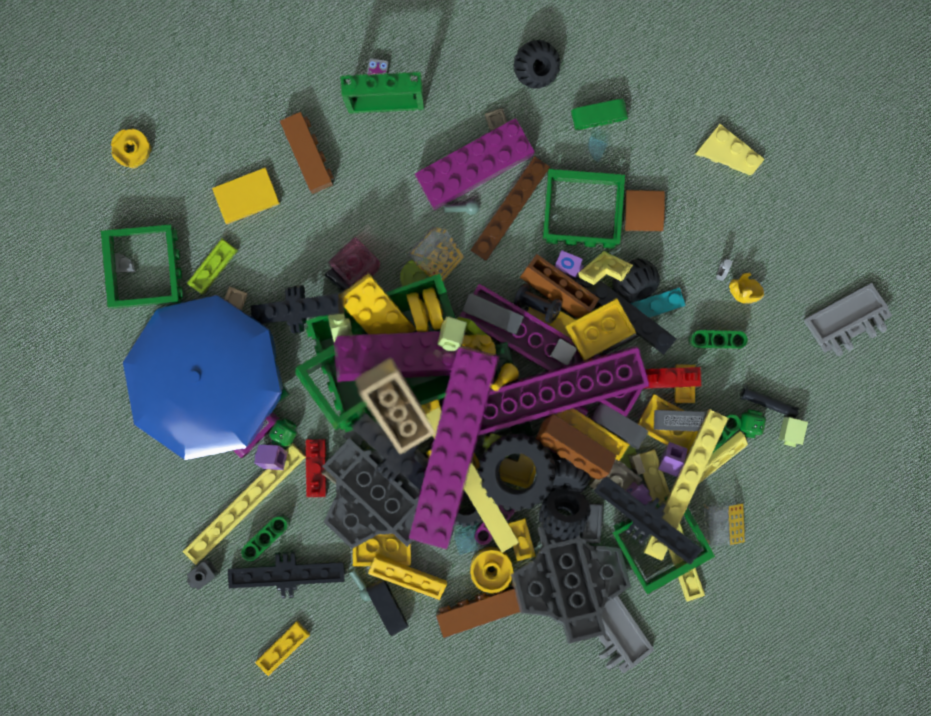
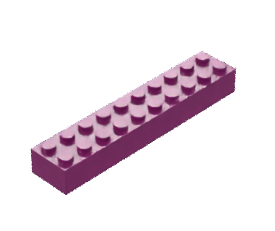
(537, 341)
(564, 389)
(454, 446)

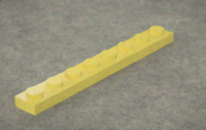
(689, 477)

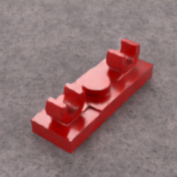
(674, 377)
(314, 461)

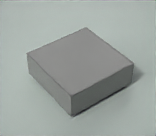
(563, 352)

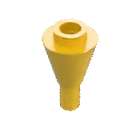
(507, 374)

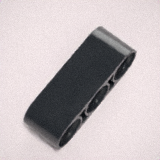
(387, 607)

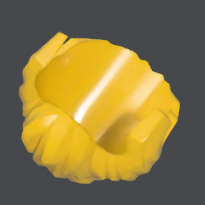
(746, 289)

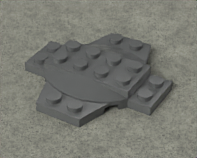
(367, 500)
(571, 584)

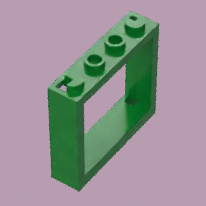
(382, 92)
(591, 178)
(111, 274)
(313, 364)
(673, 572)

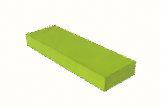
(212, 266)

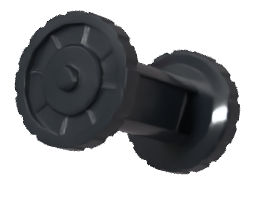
(550, 309)

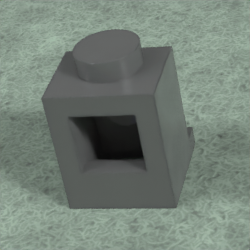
(208, 572)

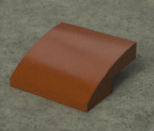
(644, 210)

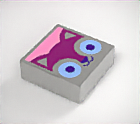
(377, 66)

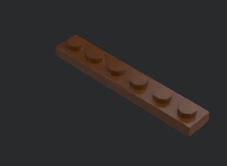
(510, 208)

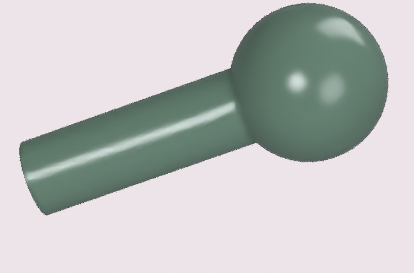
(470, 207)
(360, 583)

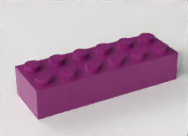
(474, 164)
(412, 352)

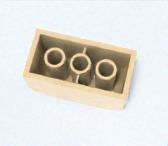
(395, 405)

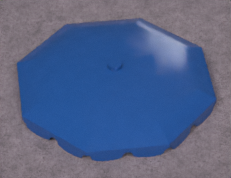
(202, 377)

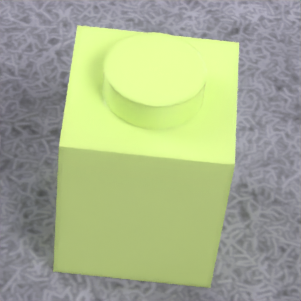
(451, 334)
(793, 431)

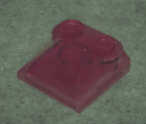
(354, 262)

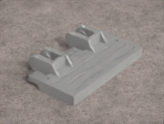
(848, 316)
(623, 637)

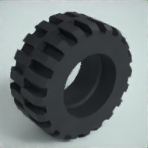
(499, 490)

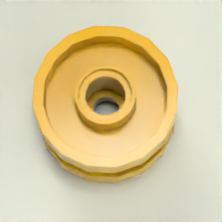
(426, 310)
(491, 581)

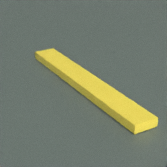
(658, 488)
(242, 506)
(485, 506)

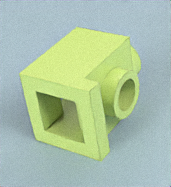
(339, 325)

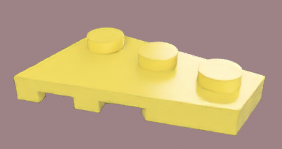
(731, 151)

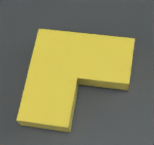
(603, 265)

